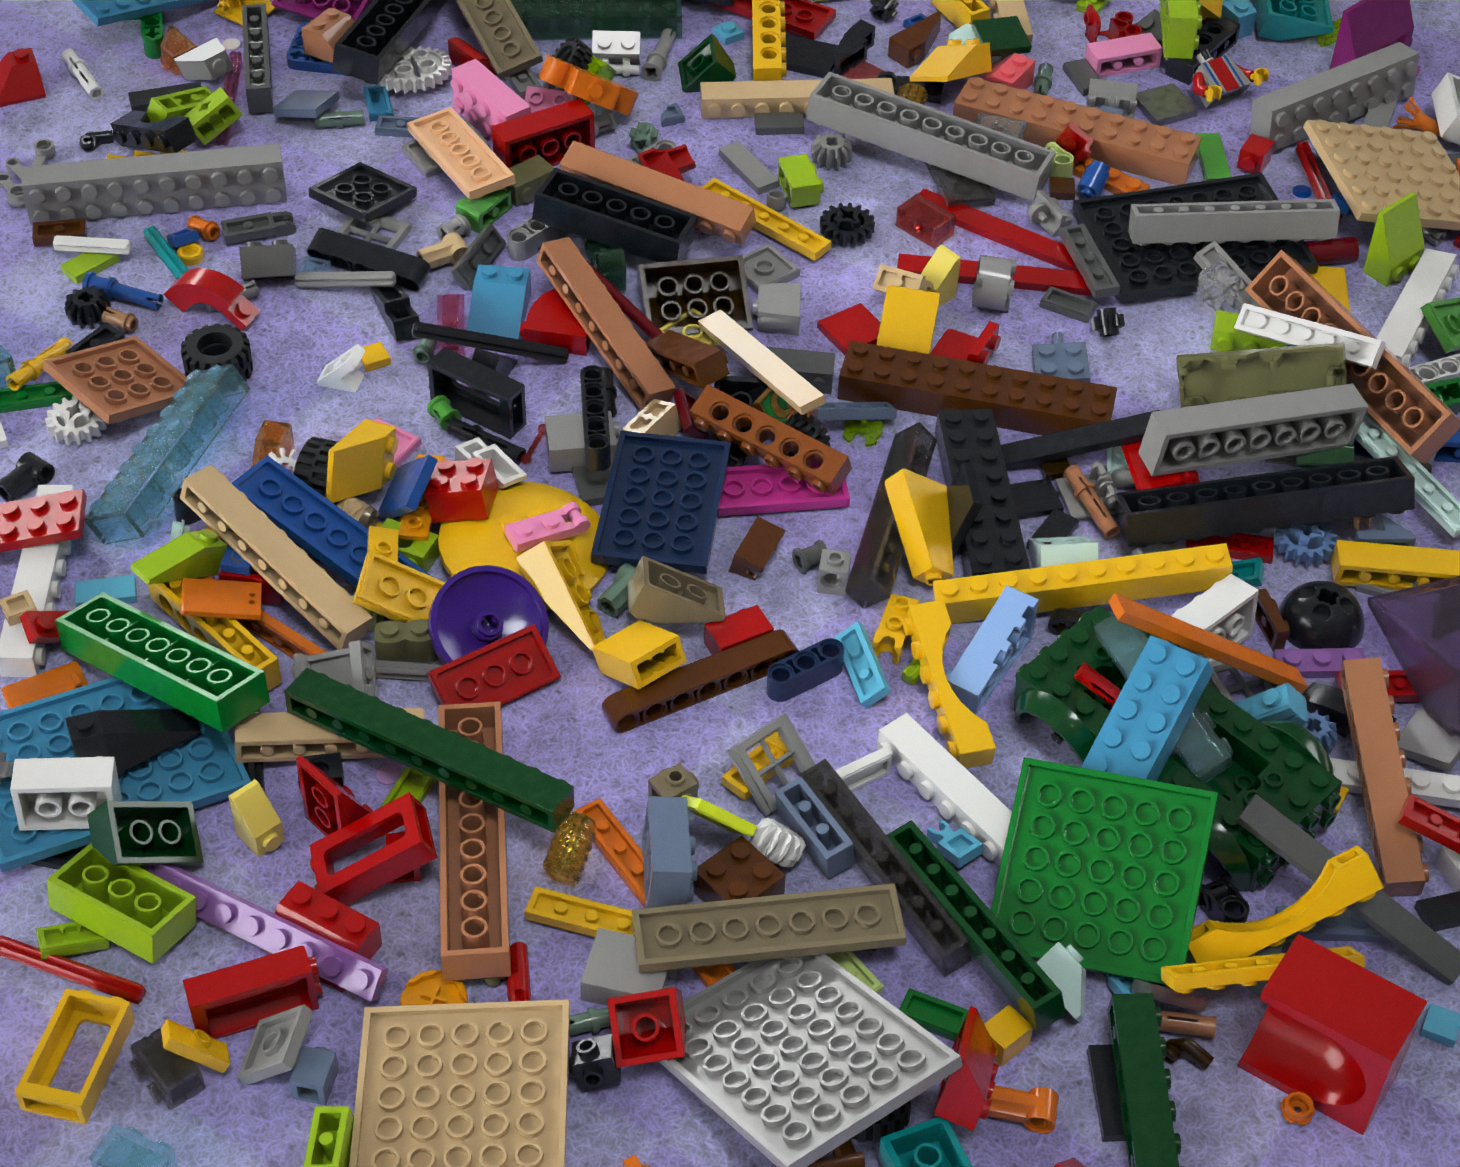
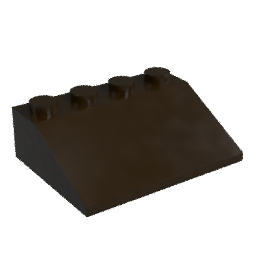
(700, 284)

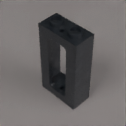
(501, 417)

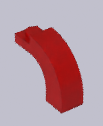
(213, 289)

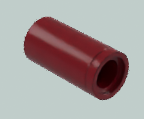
(1334, 250)

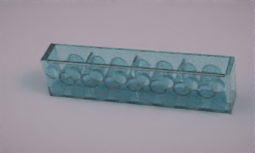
(166, 454)

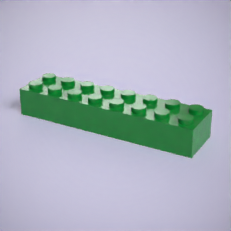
(163, 661)

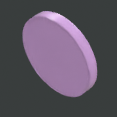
(388, 774)

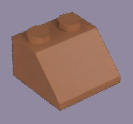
(324, 32)

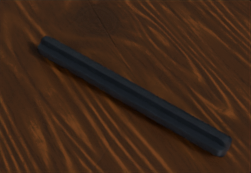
(489, 342)

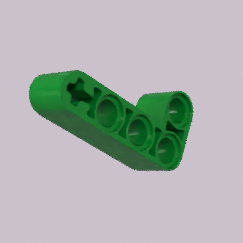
(152, 33)

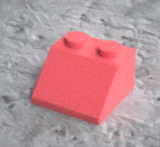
(1012, 71)

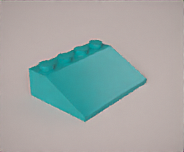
(1292, 18)

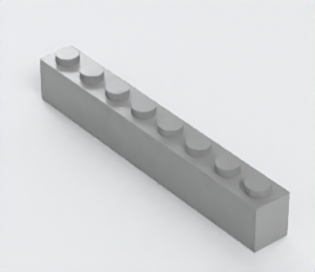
(1233, 221)

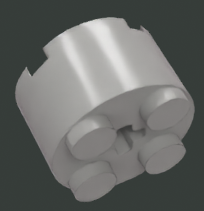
(994, 283)

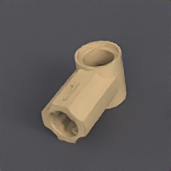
(447, 251)

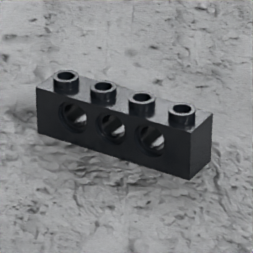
(1215, 36)

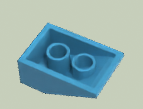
(499, 300)

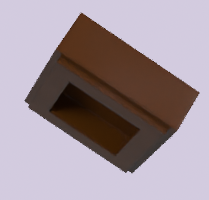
(1062, 188)

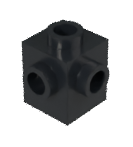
(594, 1062)

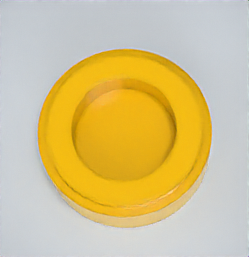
(191, 254)

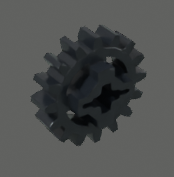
(845, 223)

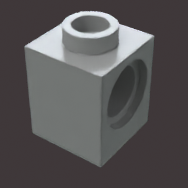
(834, 572)

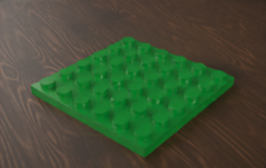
(1104, 867)

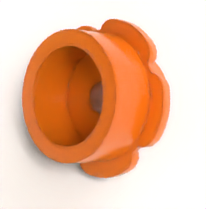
(1300, 1101)

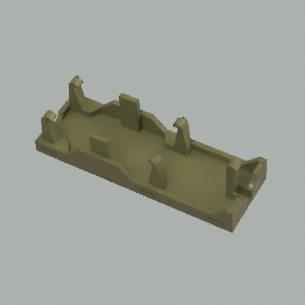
(1259, 372)

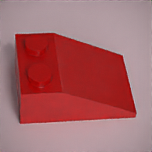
(325, 800)

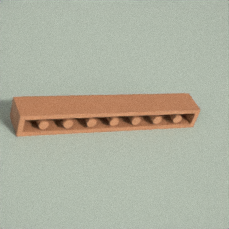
(715, 212)
(605, 322)
(1382, 776)

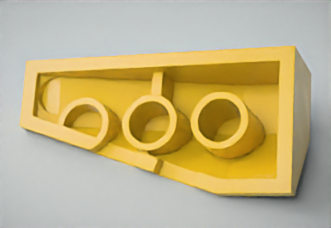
(556, 575)

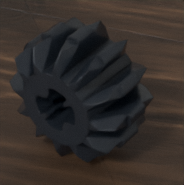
(86, 306)

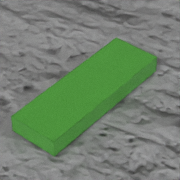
(1213, 157)

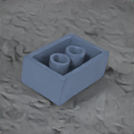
(668, 852)

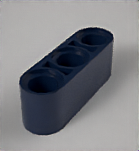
(805, 669)

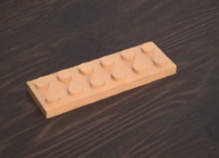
(461, 153)

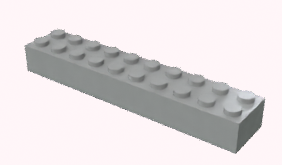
(930, 135)
(154, 183)

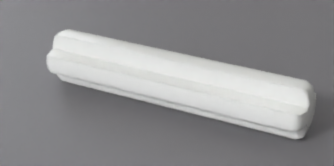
(92, 245)

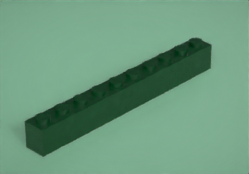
(430, 749)

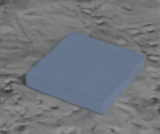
(306, 103)

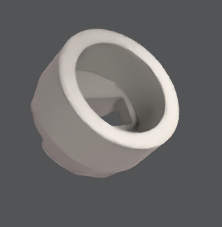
(776, 199)

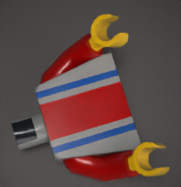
(1223, 79)

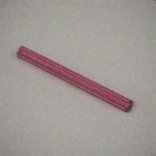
(230, 87)

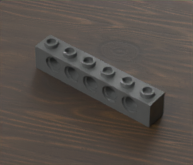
(257, 58)

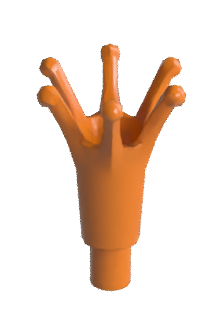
(1420, 122)

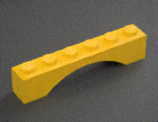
(965, 733)
(1341, 883)

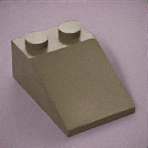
(672, 596)

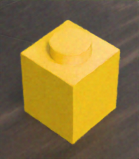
(1009, 1034)

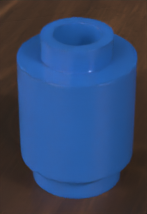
(1094, 179)

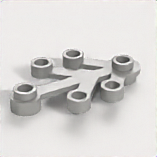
(44, 151)

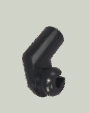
(95, 138)

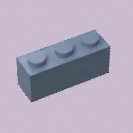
(813, 822)

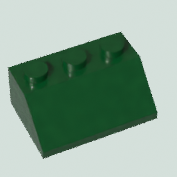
(146, 833)

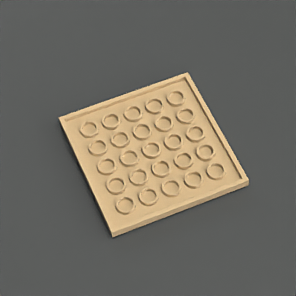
(1384, 165)
(463, 1085)

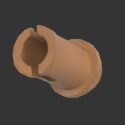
(126, 322)

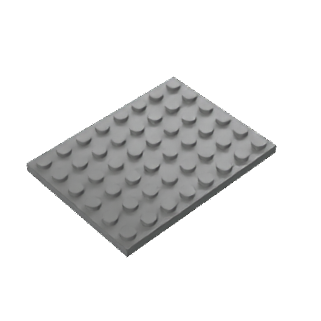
(804, 1056)

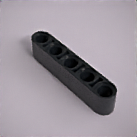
(360, 255)
(595, 418)

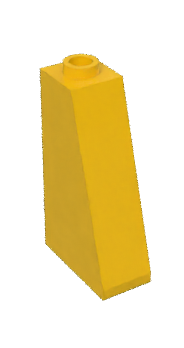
(923, 524)

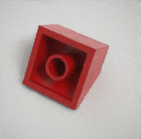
(648, 1027)

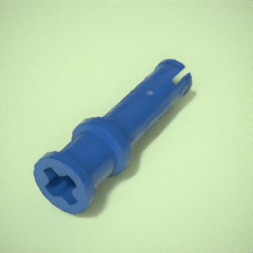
(123, 292)

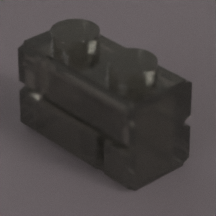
(169, 1075)

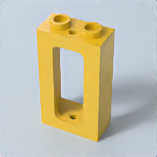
(72, 1010)

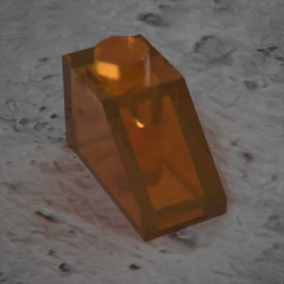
(173, 46)
(271, 438)

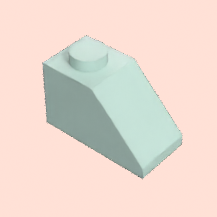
(1069, 976)

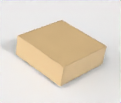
(16, 605)

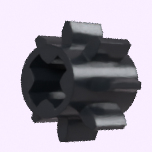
(884, 9)
(1107, 322)

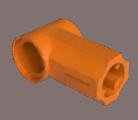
(1033, 1108)

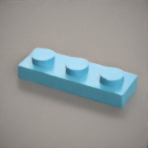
(863, 665)

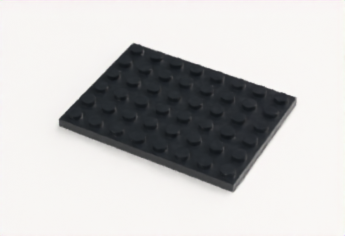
(1170, 269)

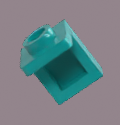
(1249, 571)

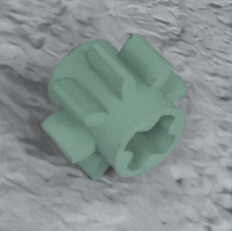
(643, 136)

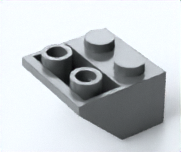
(267, 261)

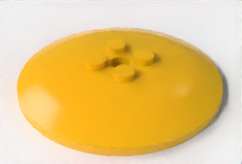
(484, 542)

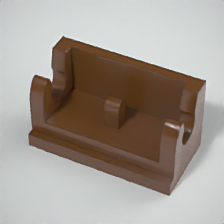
(756, 548)

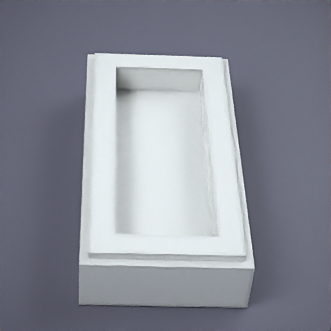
(866, 769)

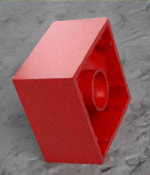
(1332, 1033)

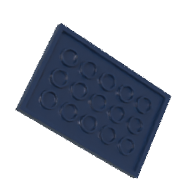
(662, 501)

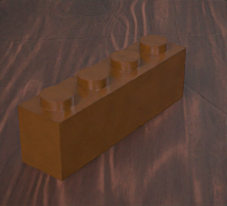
(689, 358)

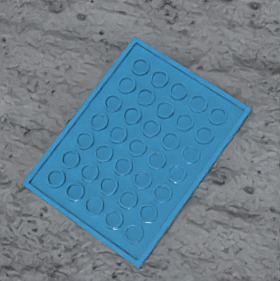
(194, 772)

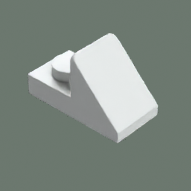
(344, 371)

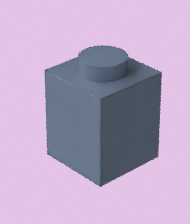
(314, 1075)

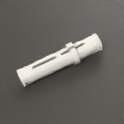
(72, 61)

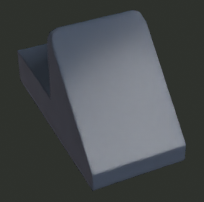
(1386, 533)

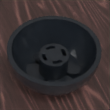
(1322, 616)

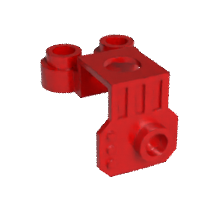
(1119, 26)

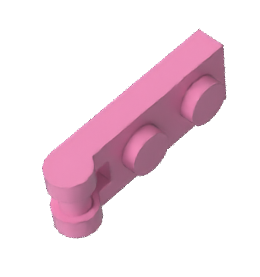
(547, 527)

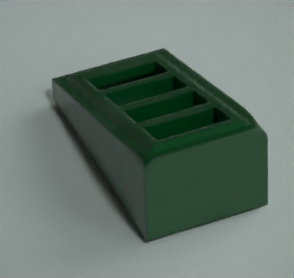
(1326, 457)

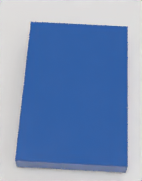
(407, 487)

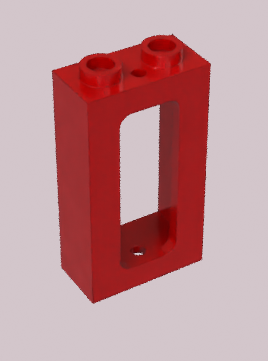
(381, 866)
(244, 993)

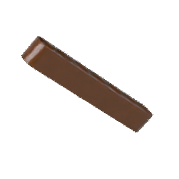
(697, 681)

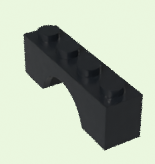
(166, 135)

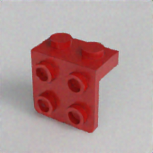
(967, 347)

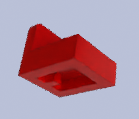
(1075, 142)

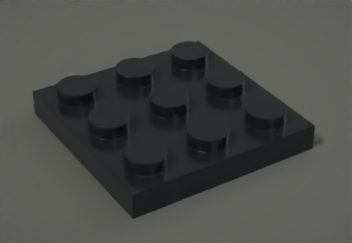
(362, 192)

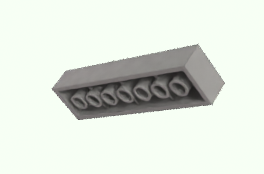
(1335, 94)
(1251, 429)

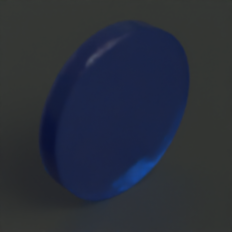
(1301, 191)

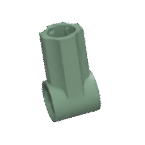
(615, 597)

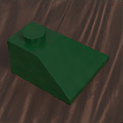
(706, 64)

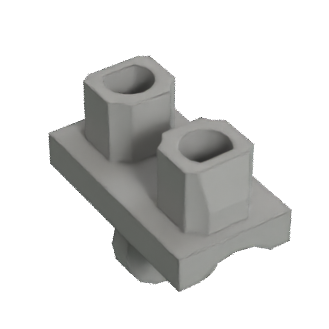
(1048, 213)

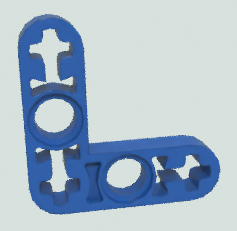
(299, 61)

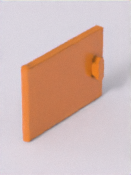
(221, 599)
(44, 685)

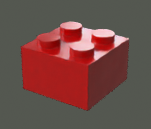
(461, 490)

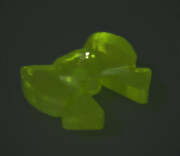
(872, 431)

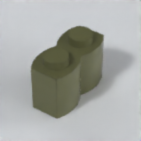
(404, 641)

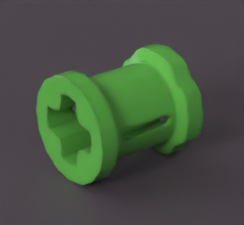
(442, 410)

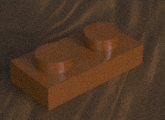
(45, 231)
(1270, 621)

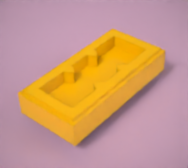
(383, 541)
(195, 1046)

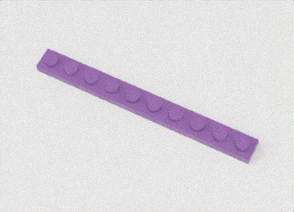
(276, 933)

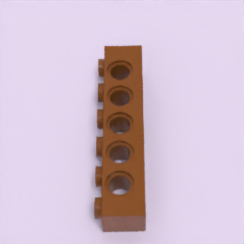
(715, 403)

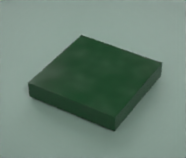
(1004, 35)

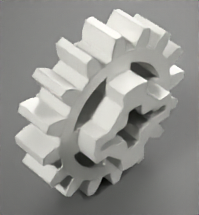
(73, 422)

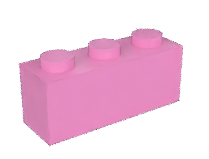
(1124, 54)

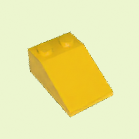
(955, 61)
(361, 461)

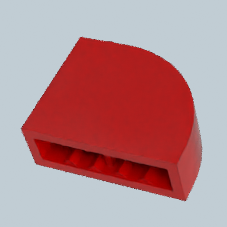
(555, 325)

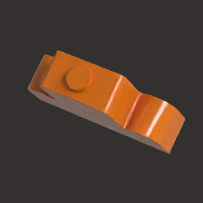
(588, 85)

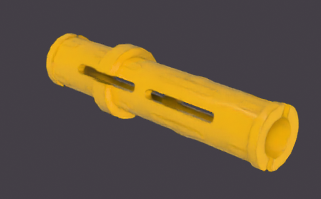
(33, 368)

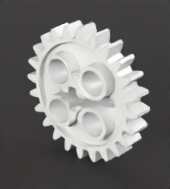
(418, 70)

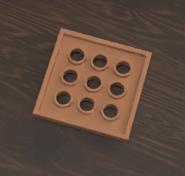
(117, 378)

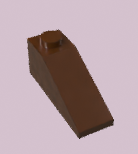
(913, 43)

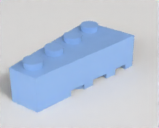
(994, 648)

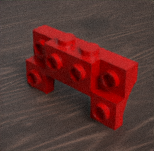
(668, 161)

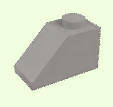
(205, 62)

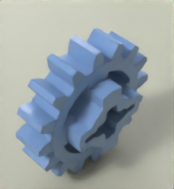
(1306, 543)

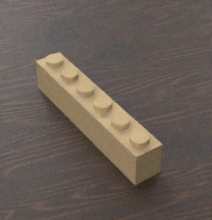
(286, 737)

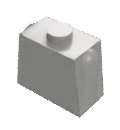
(778, 308)

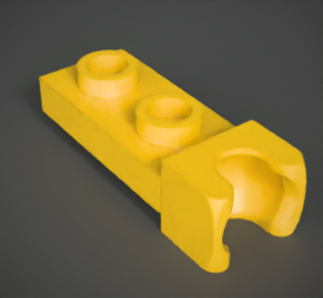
(890, 633)
(732, 779)

